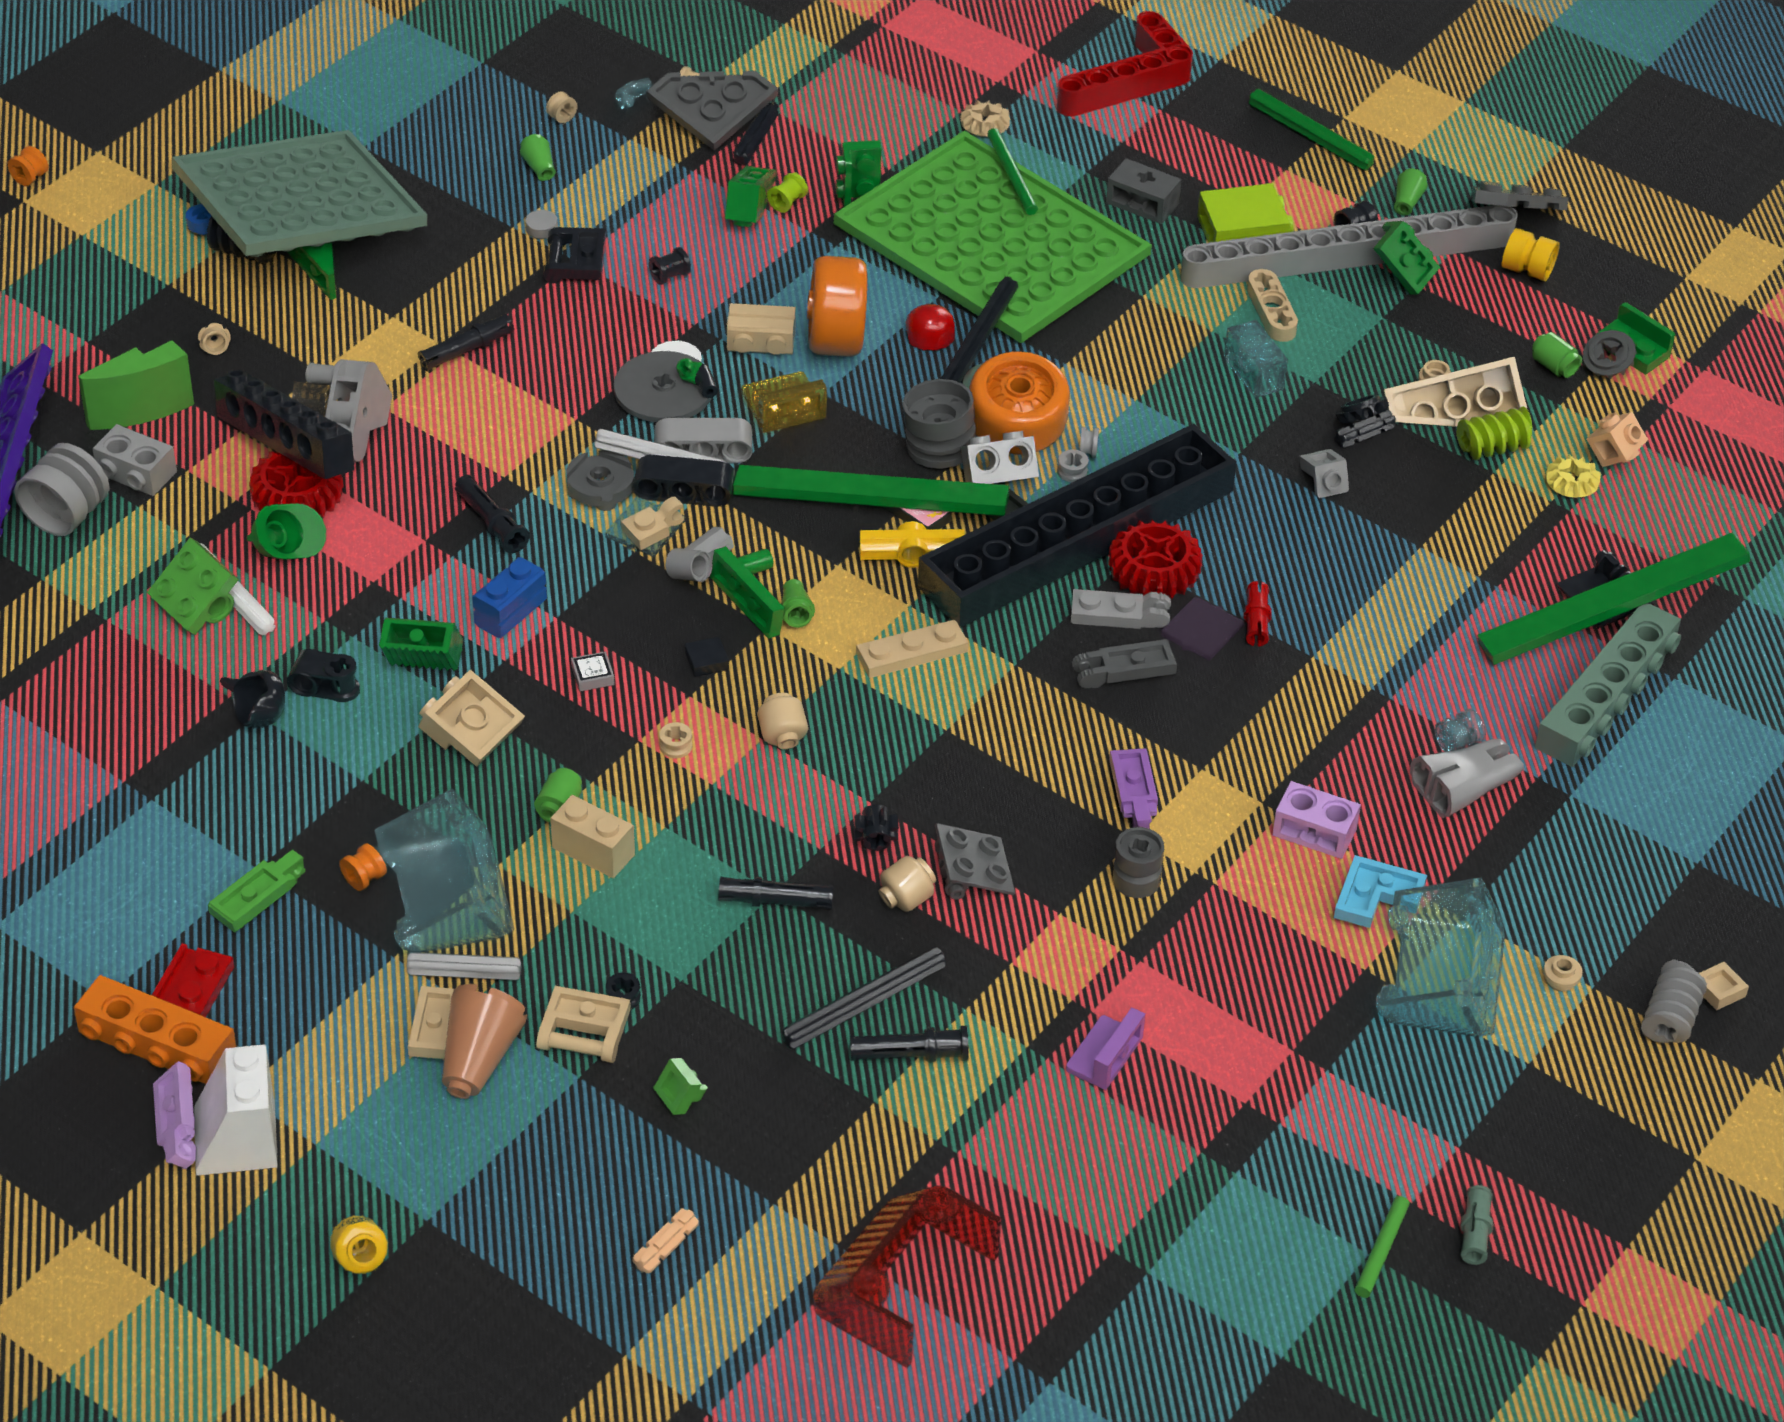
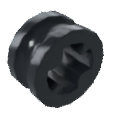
(627, 983)

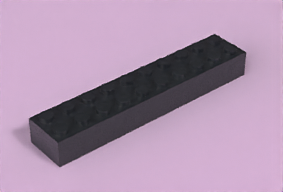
(1074, 525)

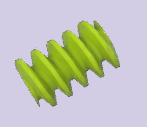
(1495, 432)

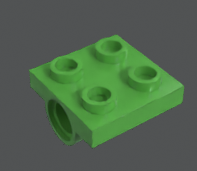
(195, 587)

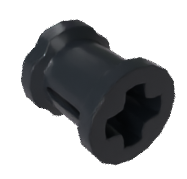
(679, 260)

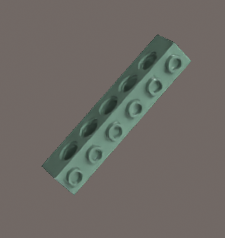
(1608, 684)

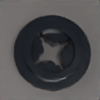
(1362, 408)

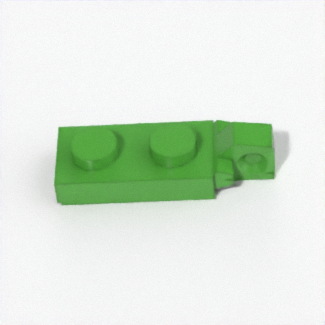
(256, 890)

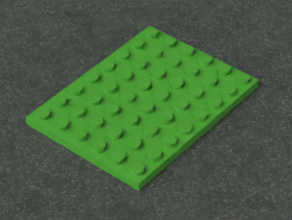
(965, 230)

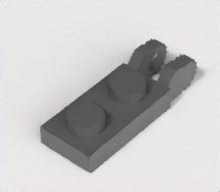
(1124, 663)

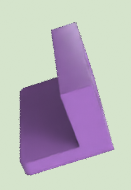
(1107, 1048)

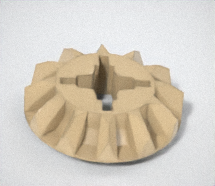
(973, 118)

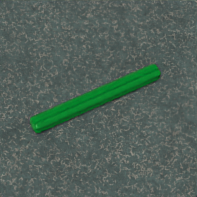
(1311, 129)

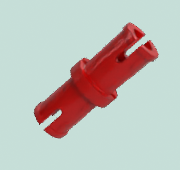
(1257, 613)

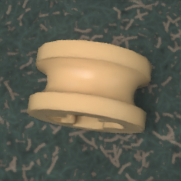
(561, 107)
(675, 731)

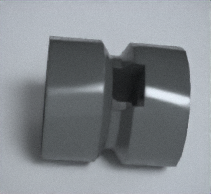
(1138, 862)

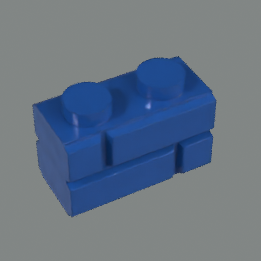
(509, 597)

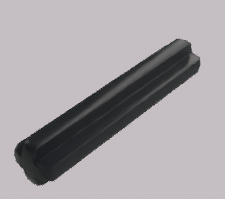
(755, 134)

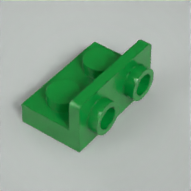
(858, 169)
(1406, 256)
(1650, 337)

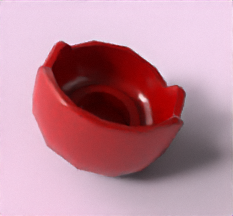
(930, 327)

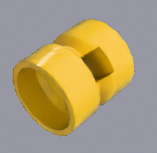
(1530, 254)

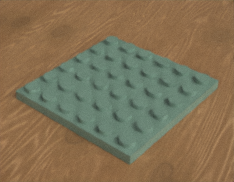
(298, 192)

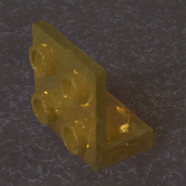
(786, 401)

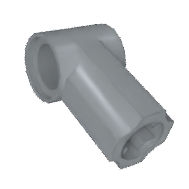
(695, 560)

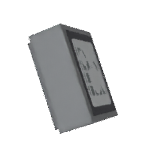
(592, 671)

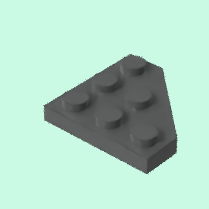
(712, 103)
(1493, 194)

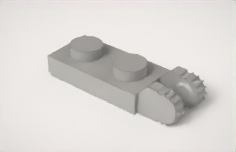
(1120, 609)

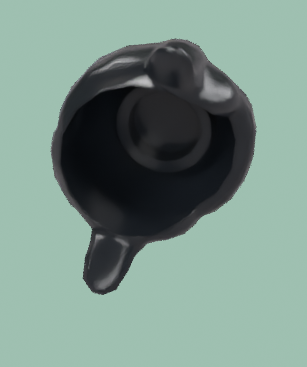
(257, 697)

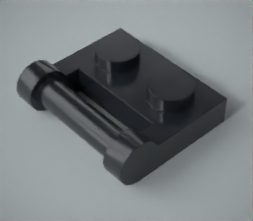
(585, 254)

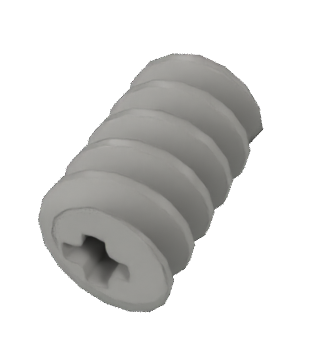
(1674, 1003)

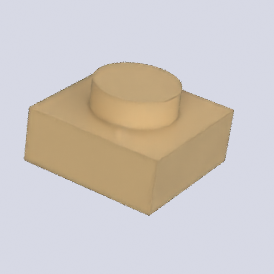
(1723, 986)

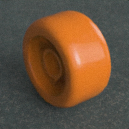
(837, 306)
(1020, 395)

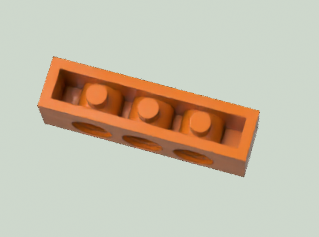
(151, 1028)

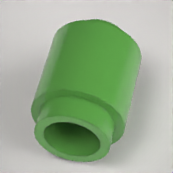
(1556, 355)
(556, 791)

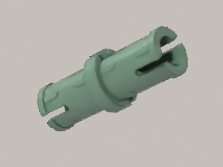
(1476, 1225)

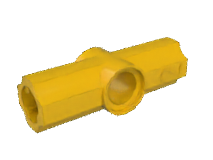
(905, 543)

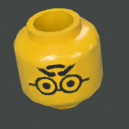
(357, 1256)

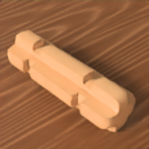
(665, 1241)

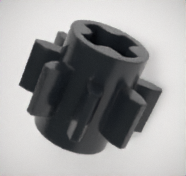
(876, 827)

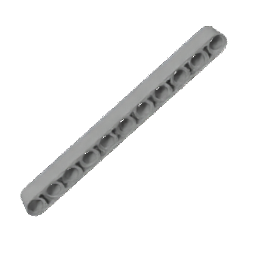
(1342, 245)

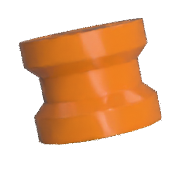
(28, 165)
(363, 867)

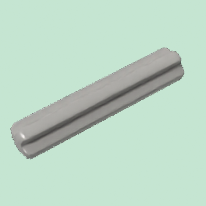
(464, 966)

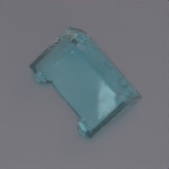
(445, 876)
(1446, 959)

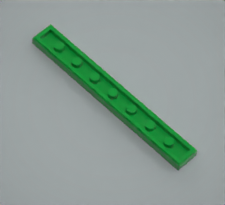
(871, 490)
(1613, 598)

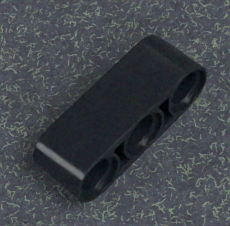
(685, 478)

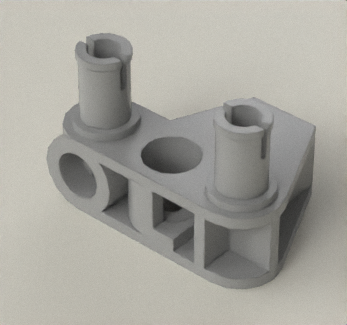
(361, 394)

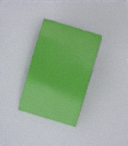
(137, 387)

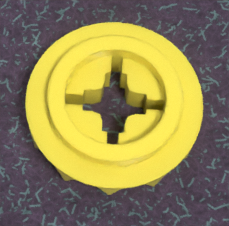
(1564, 483)

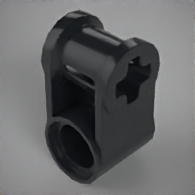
(321, 673)

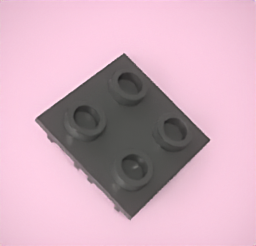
(972, 860)

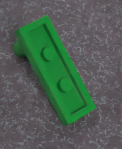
(737, 580)

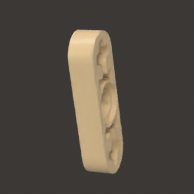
(1269, 316)

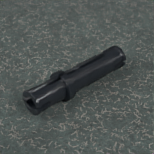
(478, 336)
(770, 892)

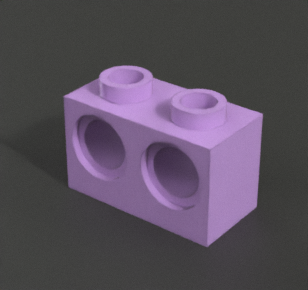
(1316, 819)

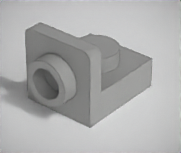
(1328, 472)

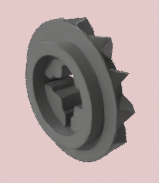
(1612, 341)

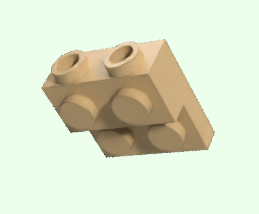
(470, 717)

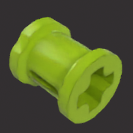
(787, 192)

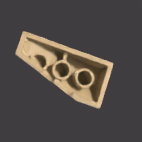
(1458, 395)

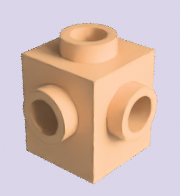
(1617, 439)

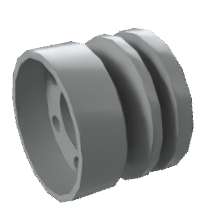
(61, 489)

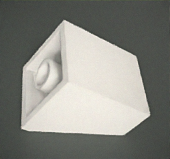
(237, 1114)

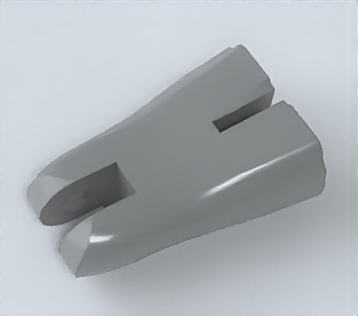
(1463, 775)

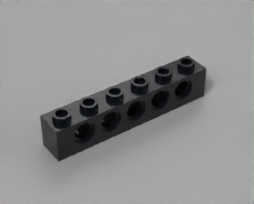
(284, 424)

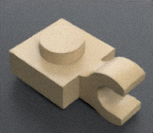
(650, 526)

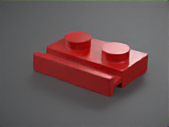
(194, 979)

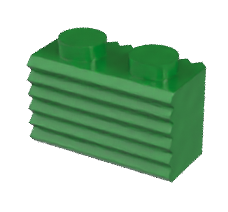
(421, 643)

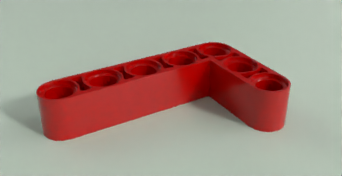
(1161, 66)

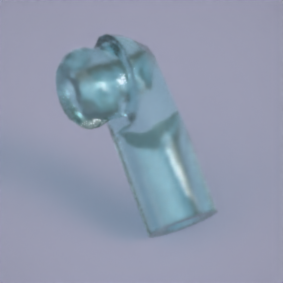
(631, 89)

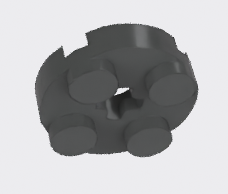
(600, 493)

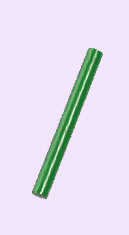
(1012, 171)

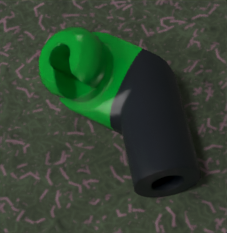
(697, 374)

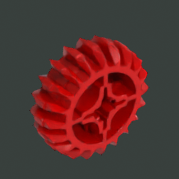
(286, 482)
(1155, 553)

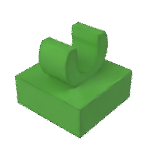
(679, 1086)

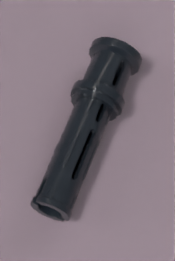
(498, 521)
(930, 1044)

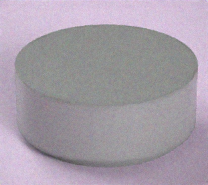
(540, 222)

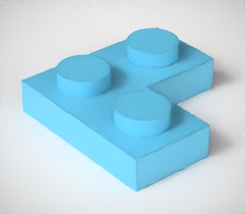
(1369, 884)

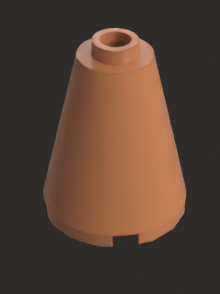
(478, 1037)

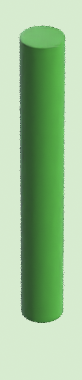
(1382, 1246)

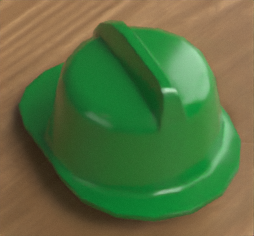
(288, 531)

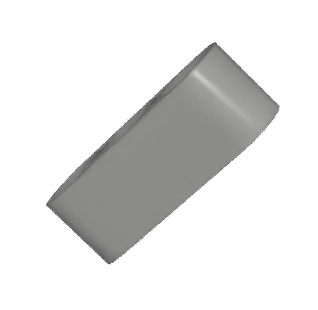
(714, 437)

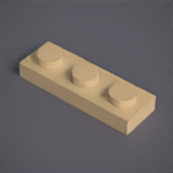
(912, 648)

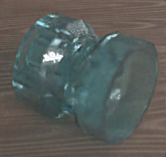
(1462, 731)

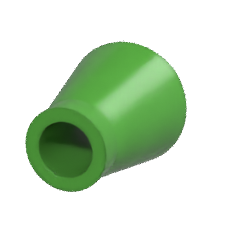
(538, 156)
(1410, 188)
(797, 604)

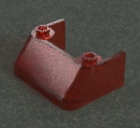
(856, 1284)

